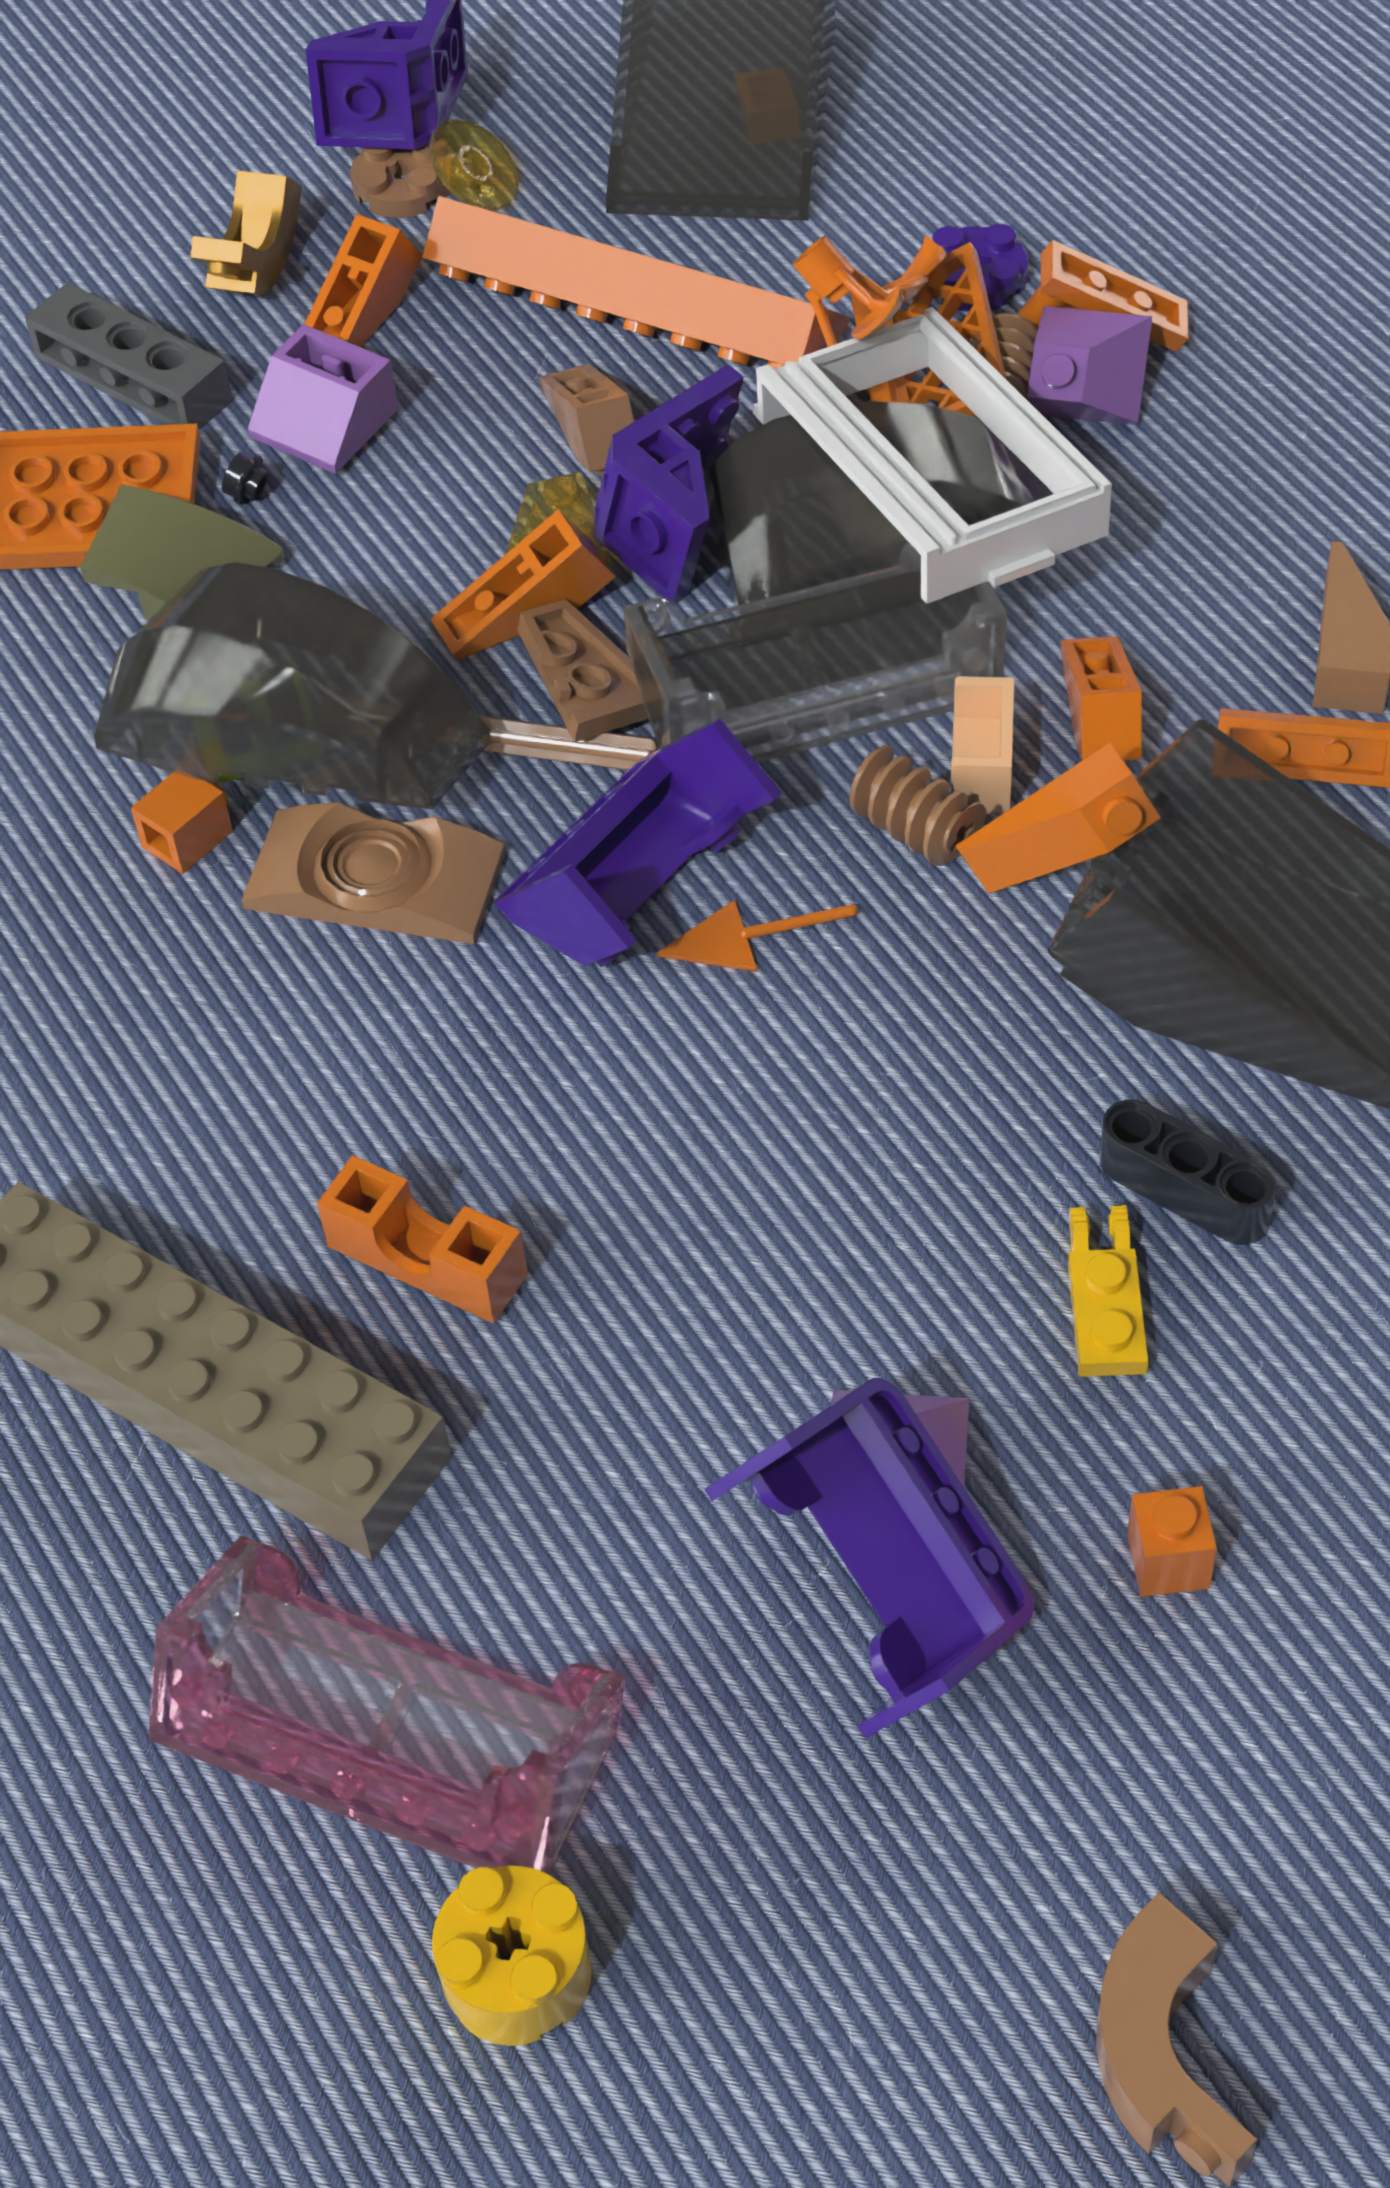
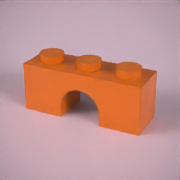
(377, 1222)

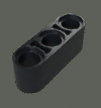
(1202, 1197)

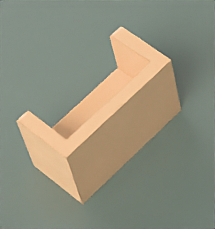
(983, 741)

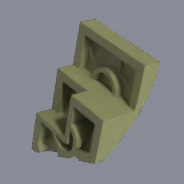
(162, 542)

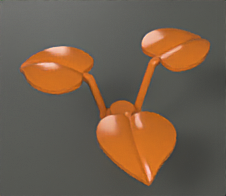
(834, 276)

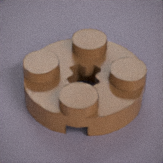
(375, 181)

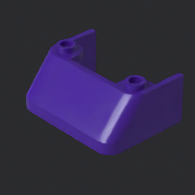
(634, 841)
(904, 1537)

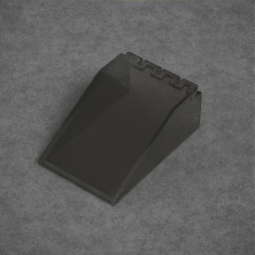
(719, 107)
(1242, 922)

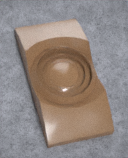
(375, 872)

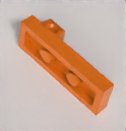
(1314, 745)

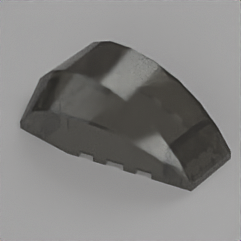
(799, 521)
(287, 687)

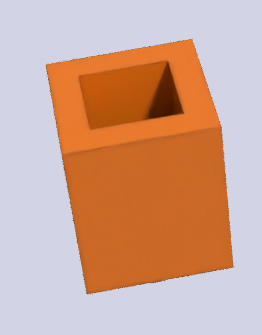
(182, 820)
(1171, 1541)

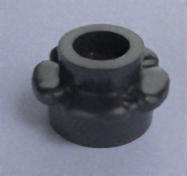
(245, 478)

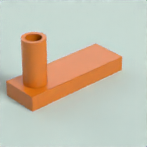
(1096, 286)

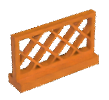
(976, 325)

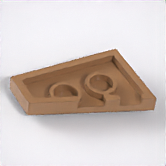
(581, 670)

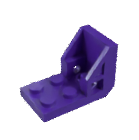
(388, 79)
(654, 487)

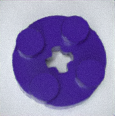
(1000, 256)

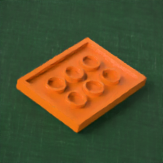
(64, 480)

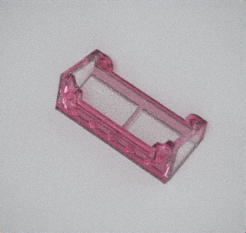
(377, 1717)

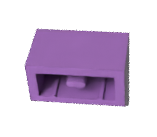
(322, 399)

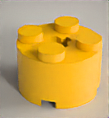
(550, 1963)

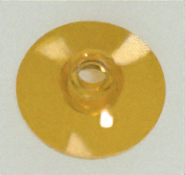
(473, 164)

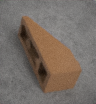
(588, 411)
(1352, 641)

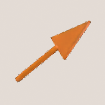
(724, 940)

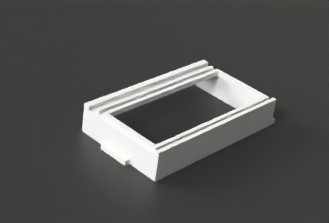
(950, 549)

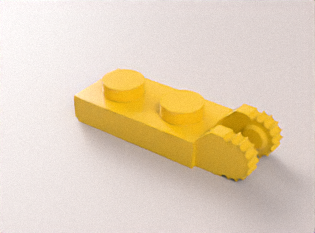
(1106, 1299)

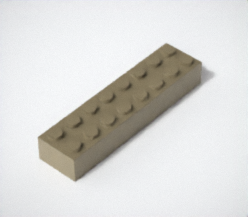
(212, 1376)

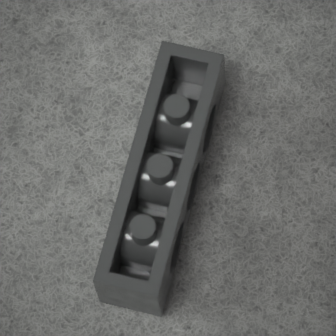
(129, 358)

